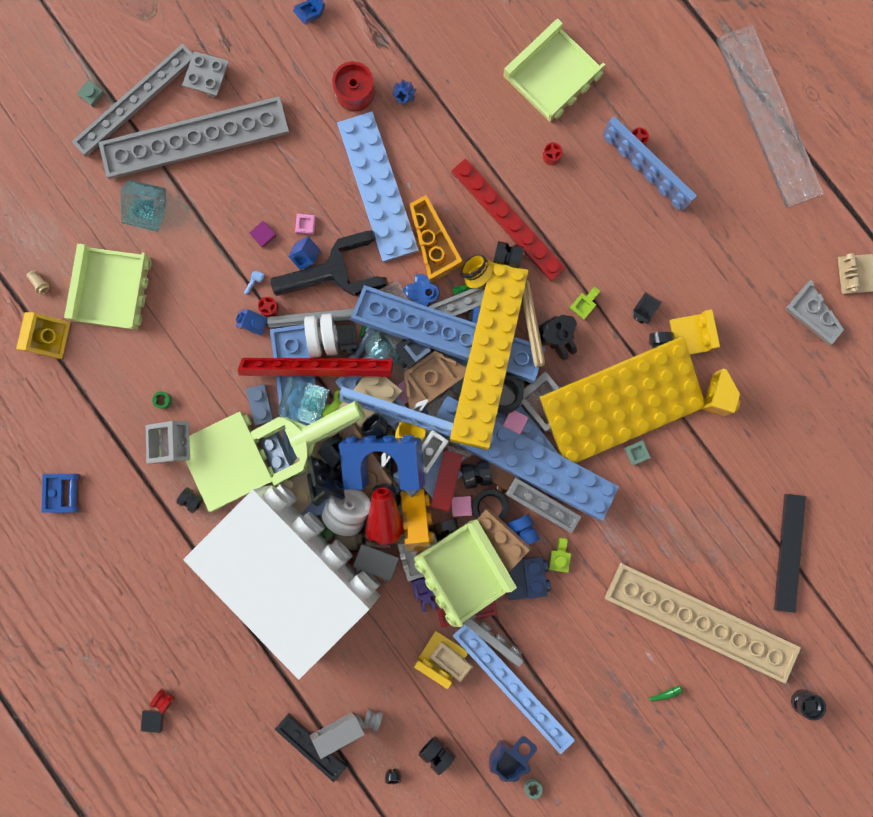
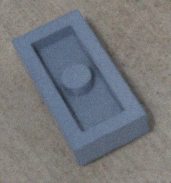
(259, 404)
(276, 452)

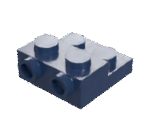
(529, 579)

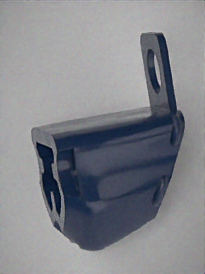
(508, 761)

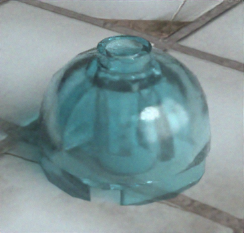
(379, 347)

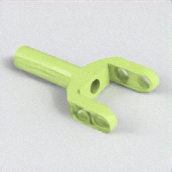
(305, 437)

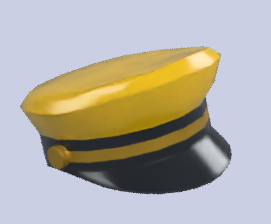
(476, 271)

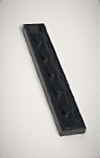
(789, 553)

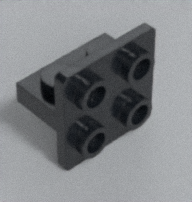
(323, 481)

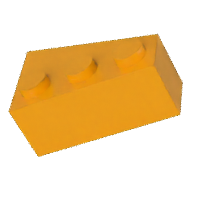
(416, 521)

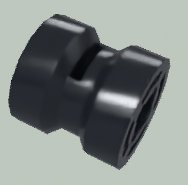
(189, 500)

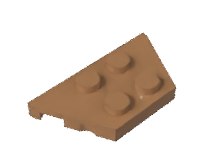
(431, 378)

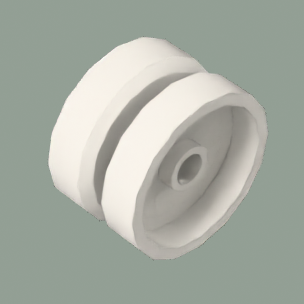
(318, 336)
(346, 515)

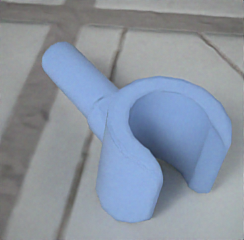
(255, 277)

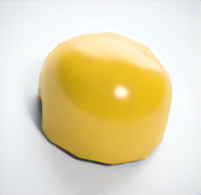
(409, 429)

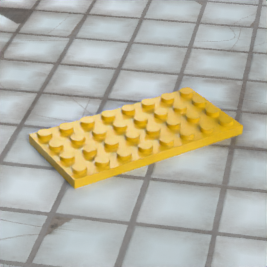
(623, 401)

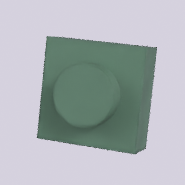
(90, 93)
(637, 453)

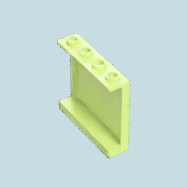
(553, 71)
(107, 287)
(227, 461)
(464, 573)

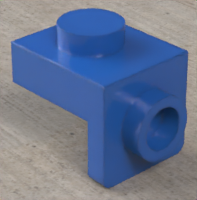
(309, 10)
(251, 321)

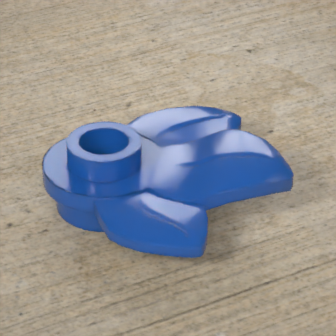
(418, 291)

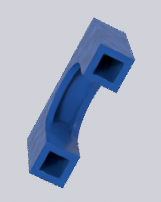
(404, 450)

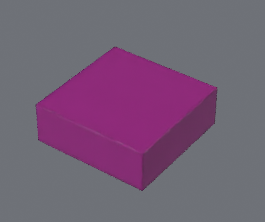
(262, 234)

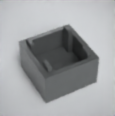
(376, 562)

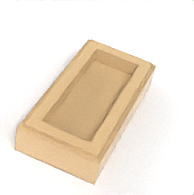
(451, 661)

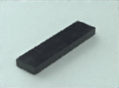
(300, 739)

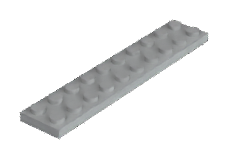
(193, 138)

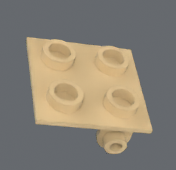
(856, 273)

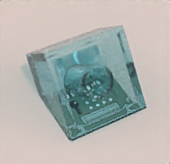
(142, 205)
(303, 401)

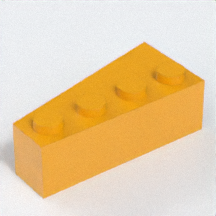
(436, 246)

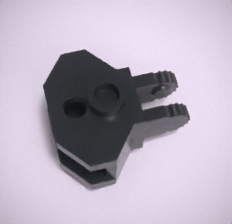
(559, 332)

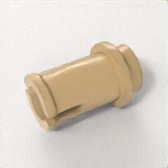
(40, 285)

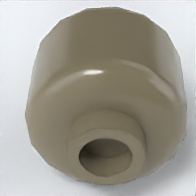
(353, 542)

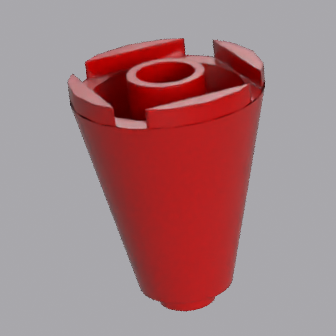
(384, 518)

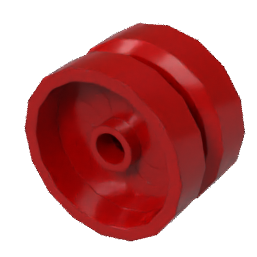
(353, 86)

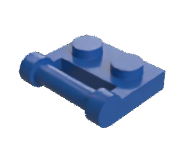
(54, 493)

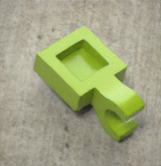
(583, 304)
(328, 409)
(560, 559)

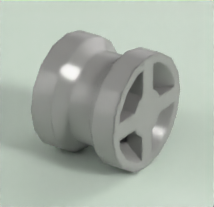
(373, 720)

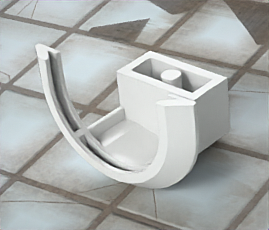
(431, 446)

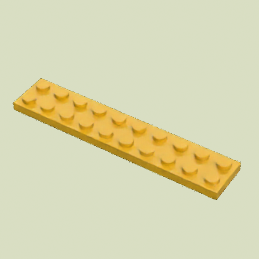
(489, 357)

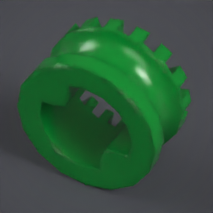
(155, 400)

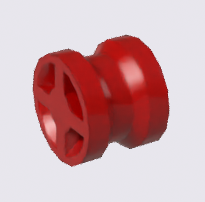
(641, 134)
(553, 149)
(266, 303)
(162, 701)

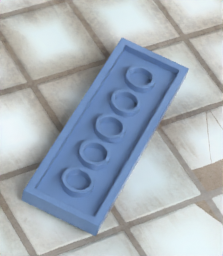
(646, 162)

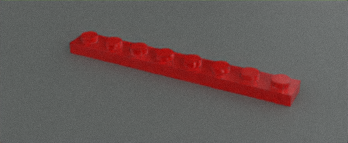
(508, 219)
(316, 367)

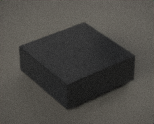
(151, 721)

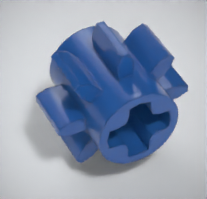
(404, 92)

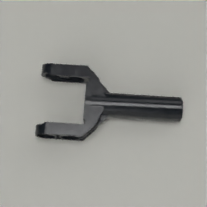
(332, 271)

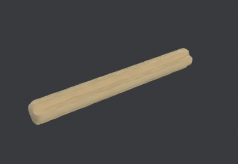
(532, 326)

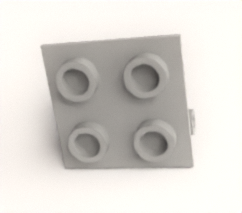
(205, 73)

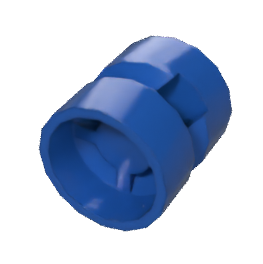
(523, 527)

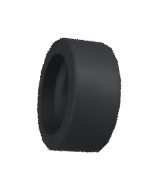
(519, 395)
(491, 492)

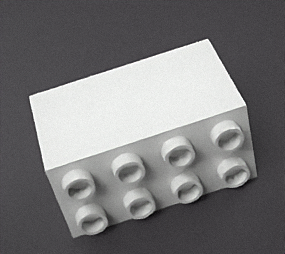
(284, 577)

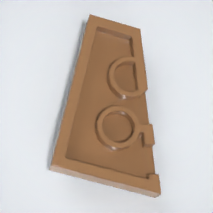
(505, 541)

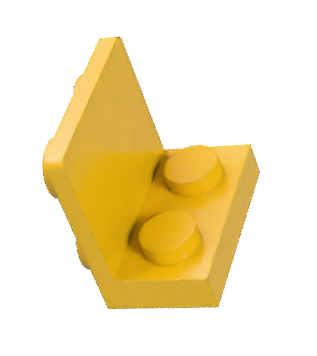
(698, 332)
(430, 667)

